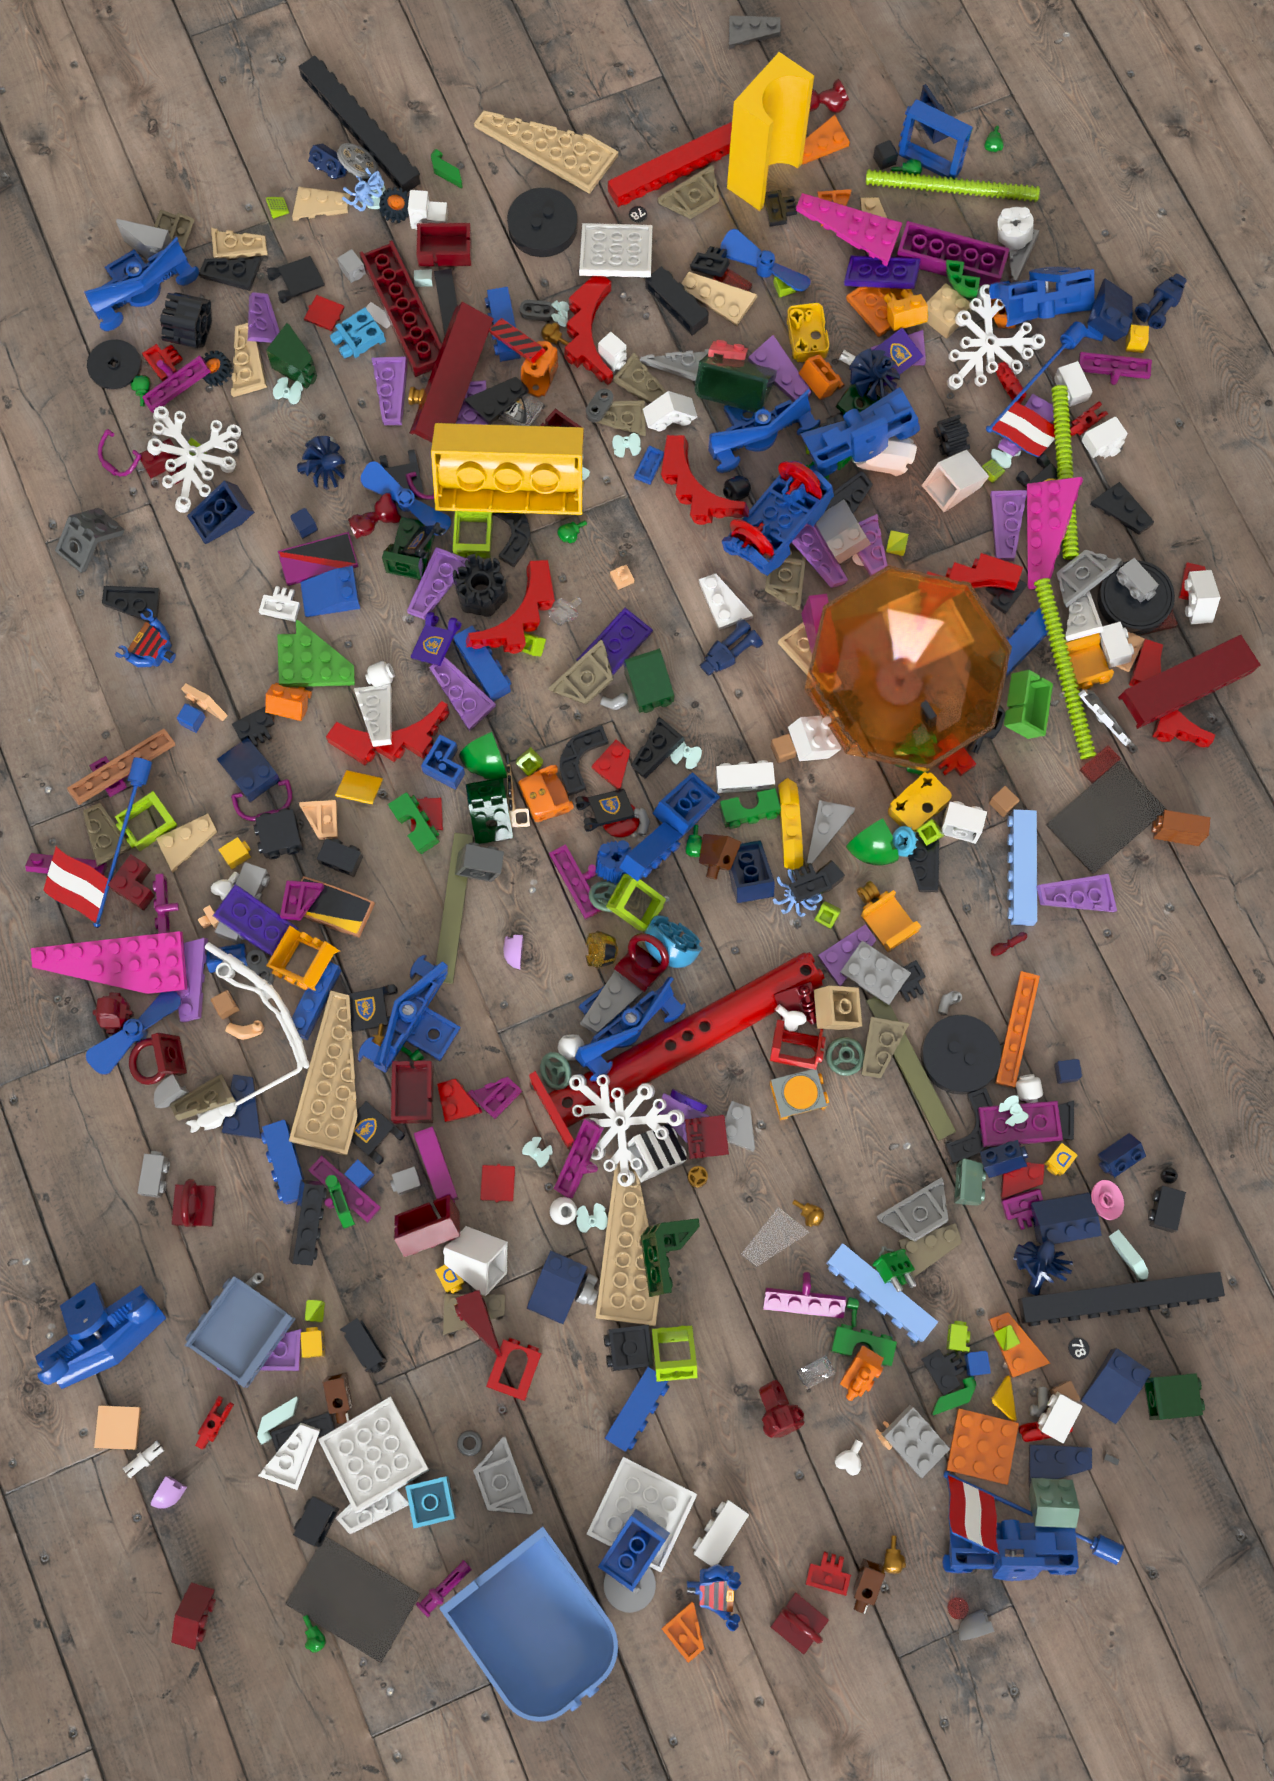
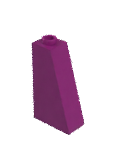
(811, 616)
(435, 1163)

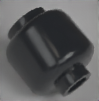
(736, 488)

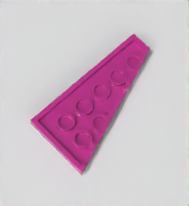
(858, 228)
(1047, 522)

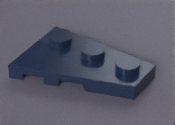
(246, 1117)
(1058, 1461)

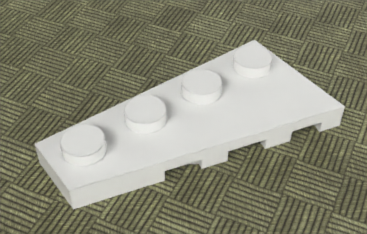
(377, 712)

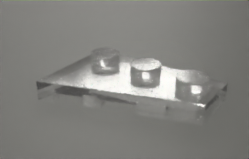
(774, 1237)

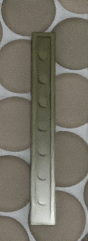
(453, 910)
(916, 1076)

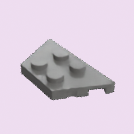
(1084, 574)
(919, 1212)
(501, 1481)

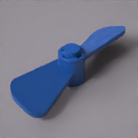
(744, 251)
(380, 481)
(109, 1052)

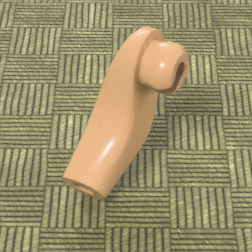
(247, 1031)

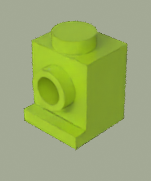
(958, 1337)

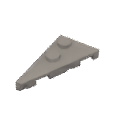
(1019, 257)
(678, 363)
(1104, 715)
(828, 821)

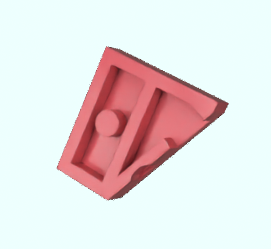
(728, 351)

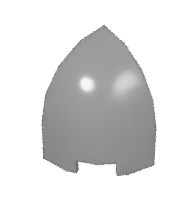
(168, 1092)
(975, 1625)

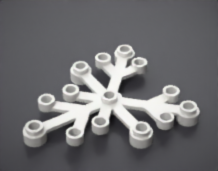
(975, 358)
(188, 473)
(602, 1105)

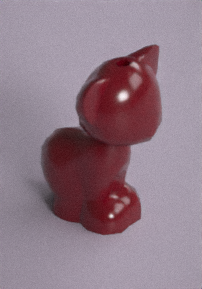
(833, 98)
(384, 510)

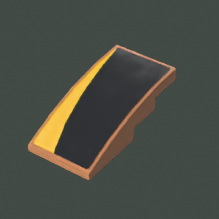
(339, 909)

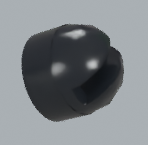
(1169, 1179)

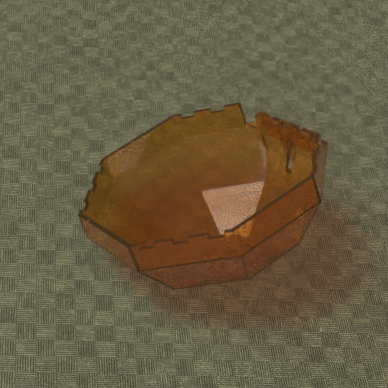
(916, 631)

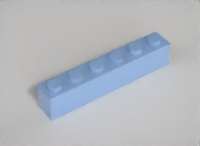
(1022, 867)
(887, 1300)

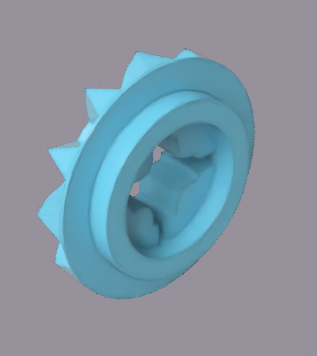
(898, 840)

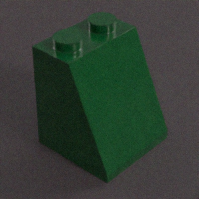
(291, 357)
(649, 681)
(1174, 1397)

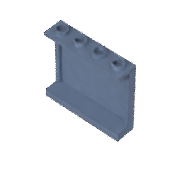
(239, 1331)

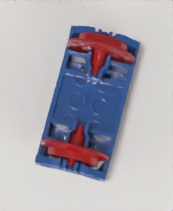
(779, 516)

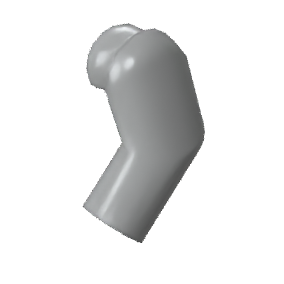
(616, 703)
(644, 821)
(947, 1000)
(255, 1280)
(1037, 1410)

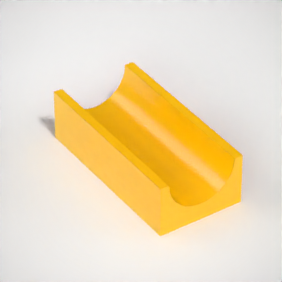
(768, 127)
(508, 468)

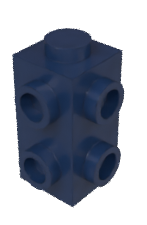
(326, 160)
(1121, 1155)
(1004, 1158)

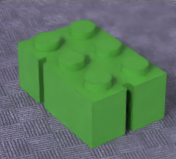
(1028, 704)

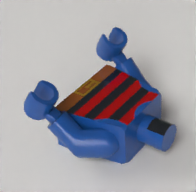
(150, 645)
(717, 1592)

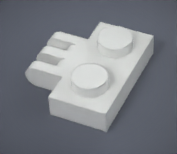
(280, 605)

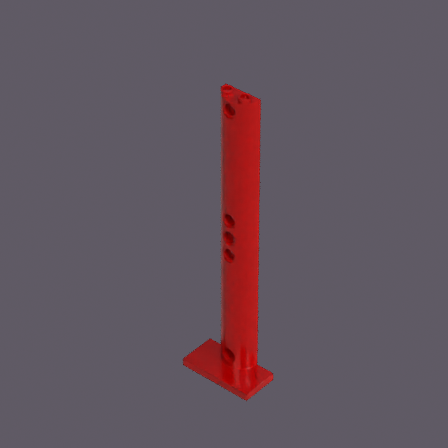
(651, 1058)

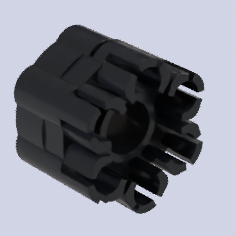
(189, 320)
(475, 573)

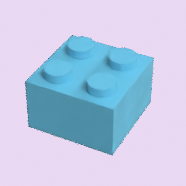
(430, 1502)

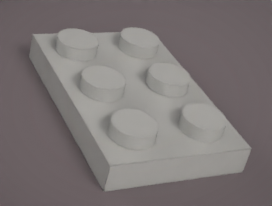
(875, 973)
(915, 1441)

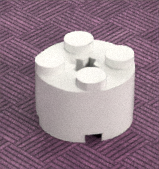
(1015, 227)

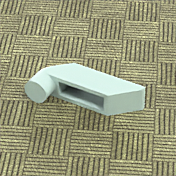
(1129, 1255)
(276, 1418)

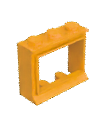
(287, 948)

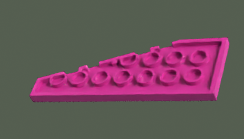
(134, 963)

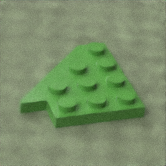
(310, 661)

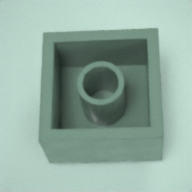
(1054, 1503)

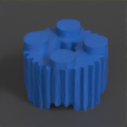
(609, 860)

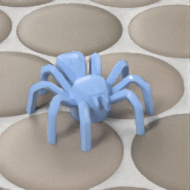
(364, 192)
(814, 900)

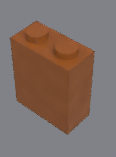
(1181, 827)

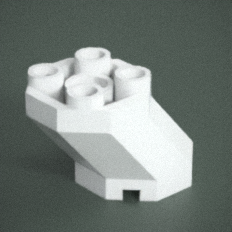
(893, 458)

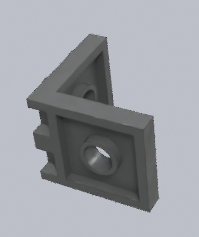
(86, 531)

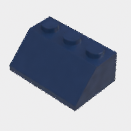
(1065, 1219)

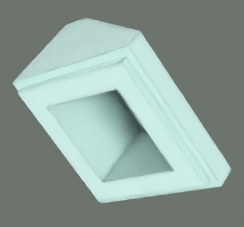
(423, 278)

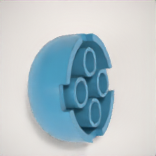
(681, 950)

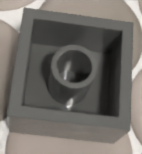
(479, 862)

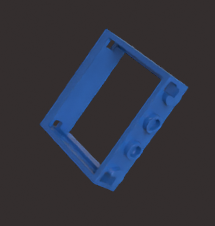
(943, 123)

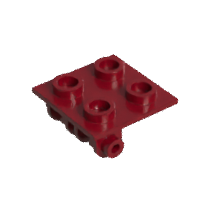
(799, 999)
(706, 1136)

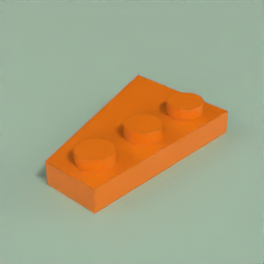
(825, 140)
(1023, 1356)

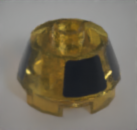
(601, 949)

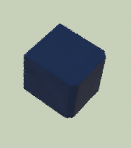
(304, 523)
(1068, 1071)

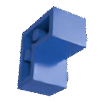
(439, 763)

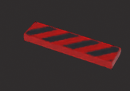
(517, 340)

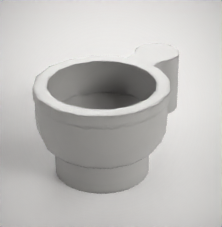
(587, 1293)

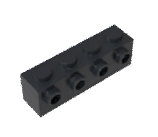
(677, 300)
(307, 1222)

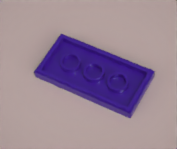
(870, 272)
(622, 638)
(252, 919)

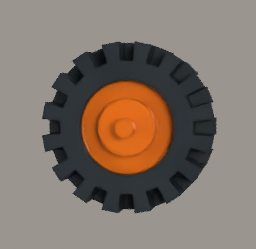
(394, 205)
(219, 366)

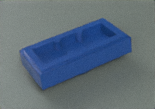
(649, 465)

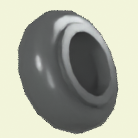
(460, 1443)

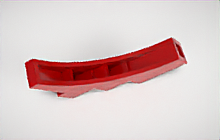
(582, 349)
(704, 503)
(986, 572)
(511, 632)
(1174, 724)
(414, 738)

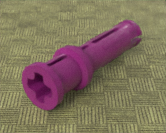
(436, 1595)

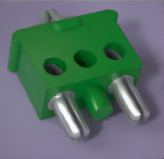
(895, 1268)

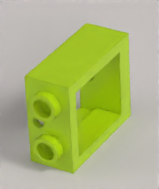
(465, 550)
(139, 807)
(621, 895)
(674, 1369)

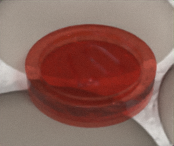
(957, 1608)

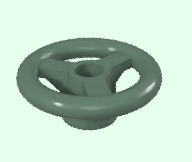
(602, 898)
(845, 1049)
(557, 1070)

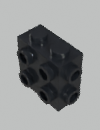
(278, 833)

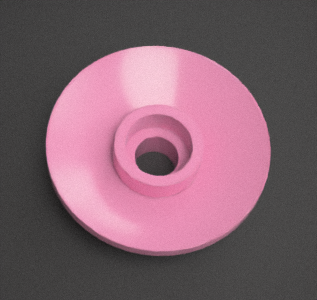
(1107, 1199)

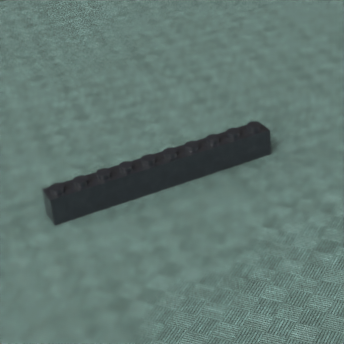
(359, 124)
(1121, 1297)

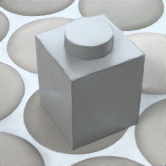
(351, 266)
(405, 1181)

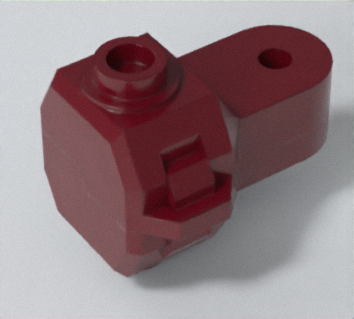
(112, 1012)
(780, 1416)

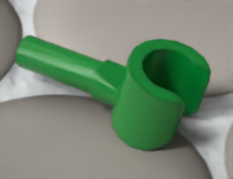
(415, 1056)
(853, 1304)

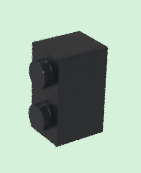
(340, 857)
(1166, 1209)
(315, 1521)

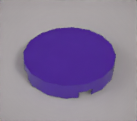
(688, 1100)

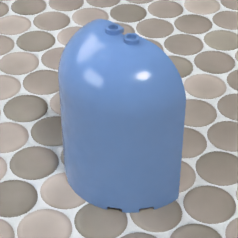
(535, 1630)

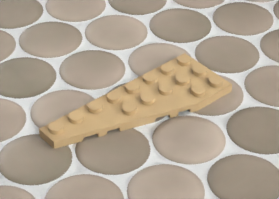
(566, 154)
(328, 1098)
(623, 1279)

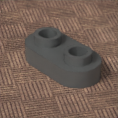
(537, 310)
(600, 404)
(260, 966)

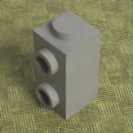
(1137, 580)
(153, 1175)

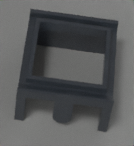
(364, 1346)

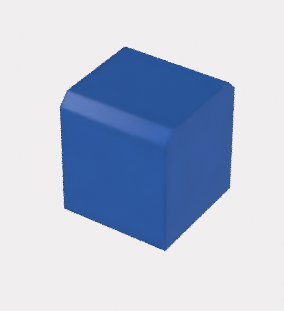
(191, 717)
(359, 1174)
(977, 1363)

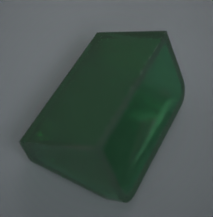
(734, 382)

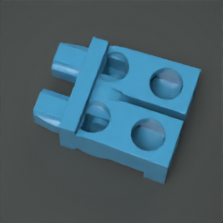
(358, 334)

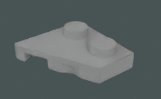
(739, 1126)

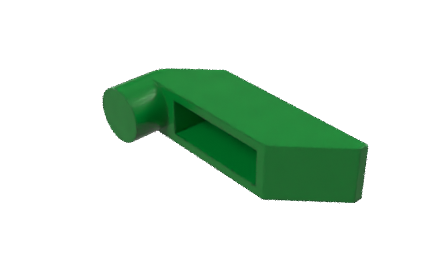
(445, 169)
(340, 1202)
(955, 1398)

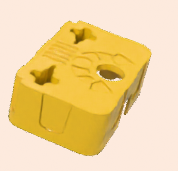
(810, 319)
(913, 799)

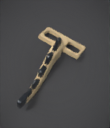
(511, 801)

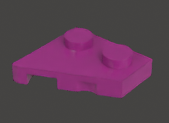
(299, 898)
(496, 1096)

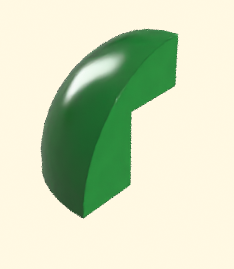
(964, 285)
(483, 758)
(874, 845)

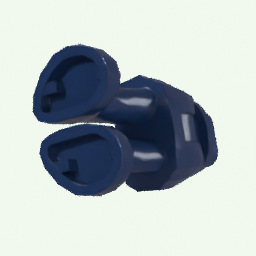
(1169, 293)
(721, 657)

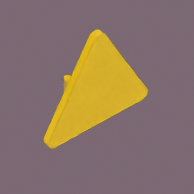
(1004, 1399)

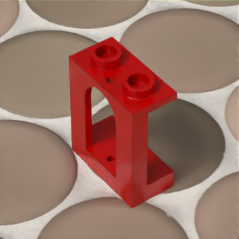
(811, 1041)
(532, 1363)

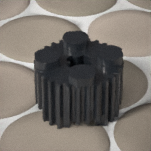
(952, 436)

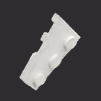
(723, 602)
(1083, 618)
(292, 1458)
(389, 1504)

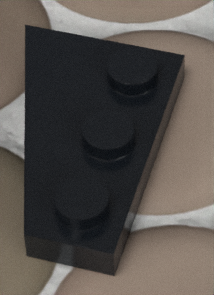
(1122, 506)
(132, 600)

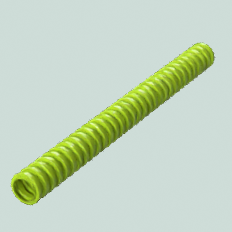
(952, 185)
(1064, 462)
(1065, 670)

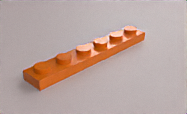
(1017, 1029)

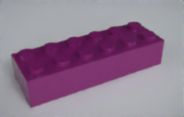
(937, 246)

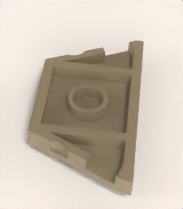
(693, 194)
(787, 580)
(586, 676)

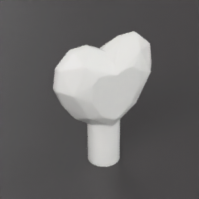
(223, 886)
(791, 1018)
(850, 1459)

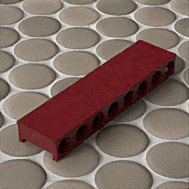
(402, 307)
(452, 370)
(1189, 681)

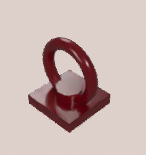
(639, 965)
(167, 1054)
(193, 1204)
(800, 1623)

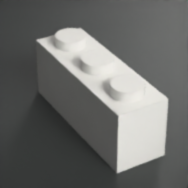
(745, 777)
(720, 1533)

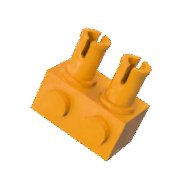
(907, 311)

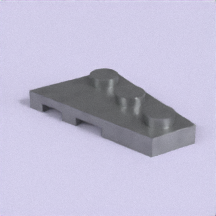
(750, 28)

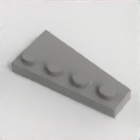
(610, 1002)

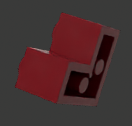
(155, 464)
(129, 883)
(192, 1616)

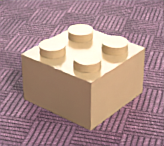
(944, 307)
(837, 1008)

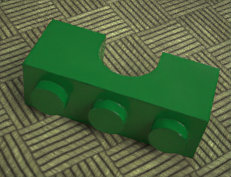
(406, 808)
(735, 814)
(846, 1338)

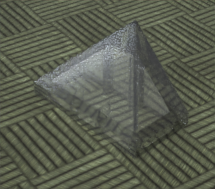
(816, 1372)

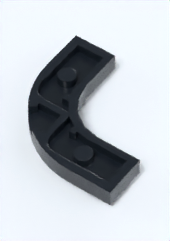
(519, 537)
(574, 752)
(972, 1143)

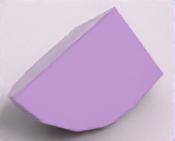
(513, 950)
(168, 1493)

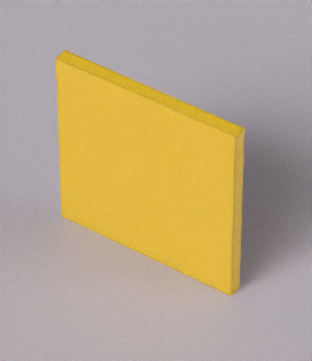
(359, 787)

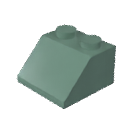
(969, 1182)

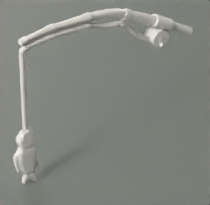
(226, 970)

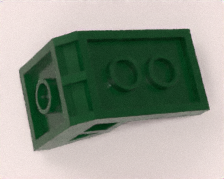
(405, 565)
(658, 1241)

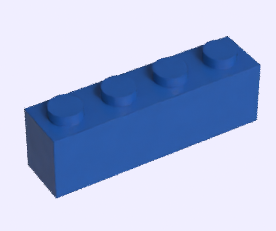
(500, 307)
(1026, 638)
(483, 666)
(651, 851)
(313, 1001)
(284, 1160)
(636, 1410)

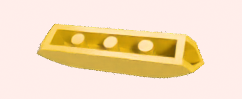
(790, 824)

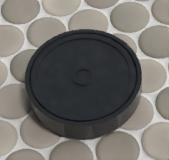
(542, 222)
(1138, 618)
(960, 1054)

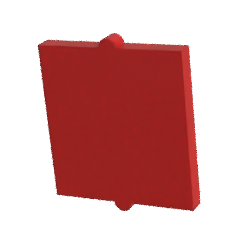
(324, 313)
(433, 809)
(497, 1183)

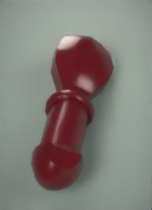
(1000, 948)

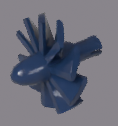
(870, 370)
(322, 460)
(1040, 1263)

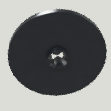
(101, 361)

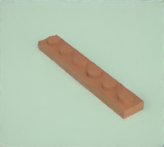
(119, 767)

